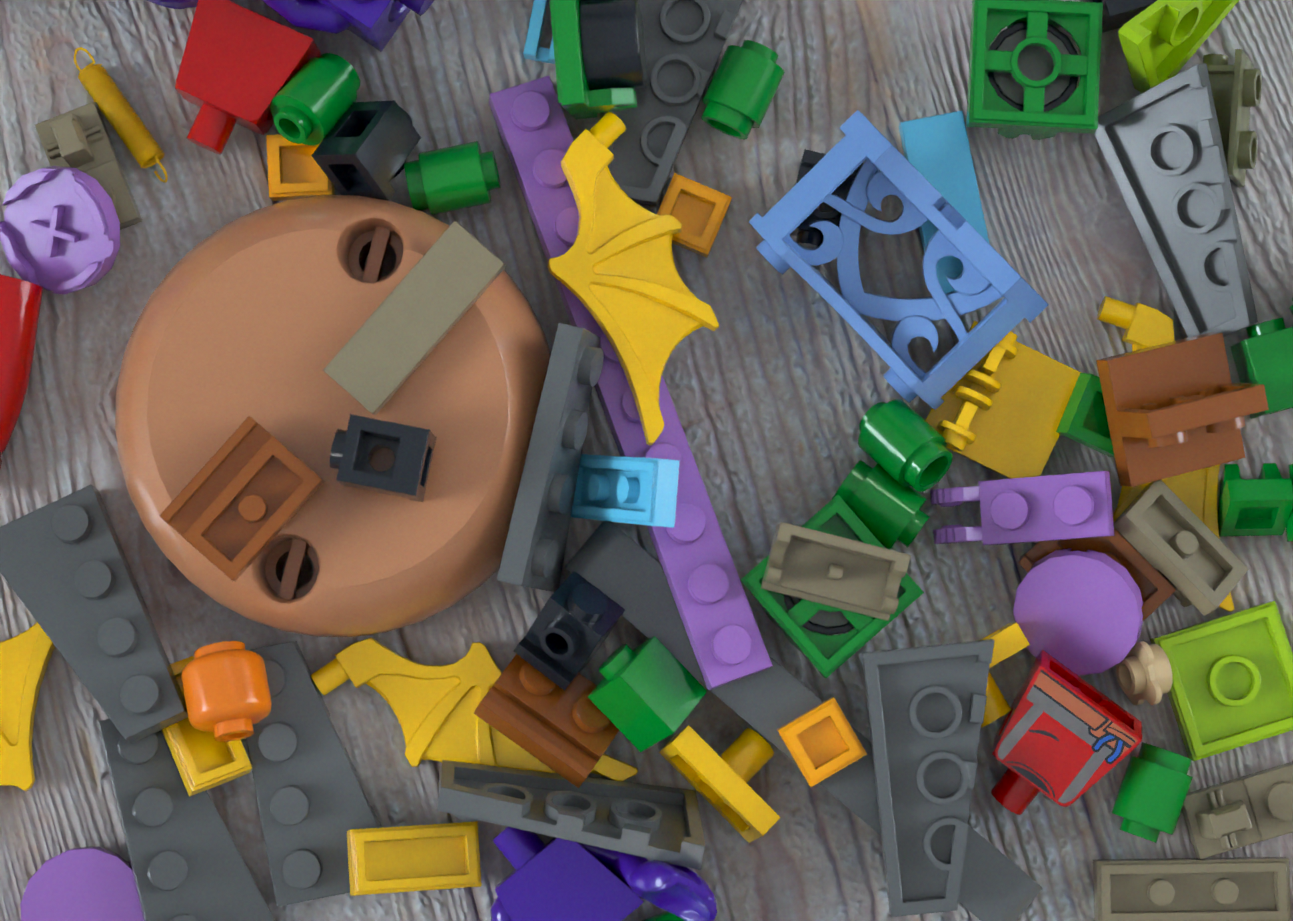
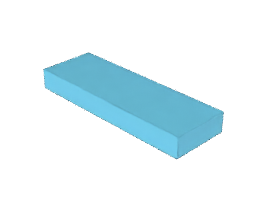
(943, 156)
(627, 490)

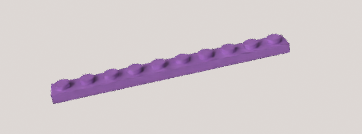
(694, 550)

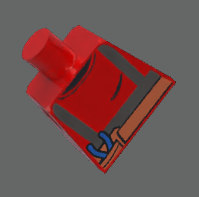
(1059, 737)

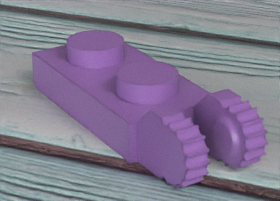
(1032, 509)

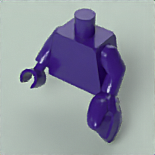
(591, 883)

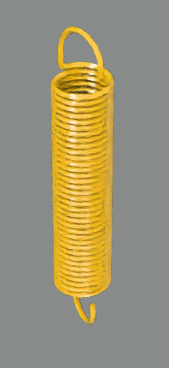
(121, 115)

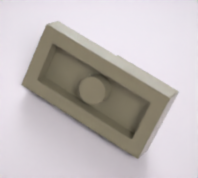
(82, 142)
(1180, 547)
(1240, 811)

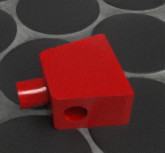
(235, 69)

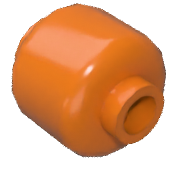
(226, 690)

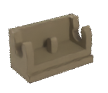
(834, 571)

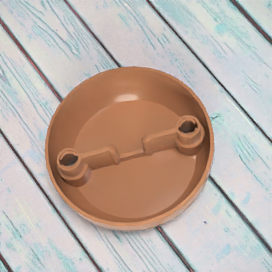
(248, 334)

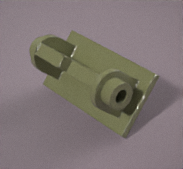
(1234, 92)

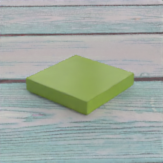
(1230, 680)

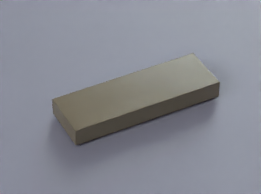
(414, 318)
(1192, 889)

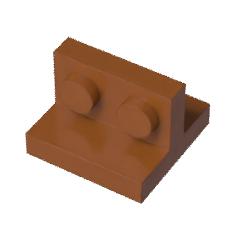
(1175, 408)

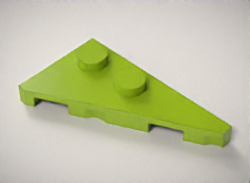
(1167, 36)

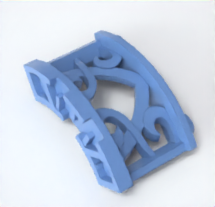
(983, 279)

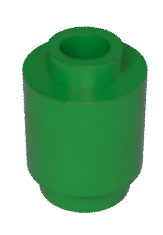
(742, 89)
(315, 99)
(452, 178)
(904, 445)
(883, 504)
(1152, 792)

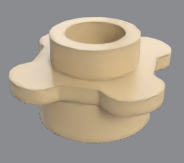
(1145, 674)

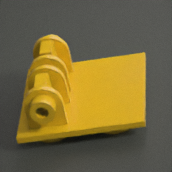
(1006, 409)

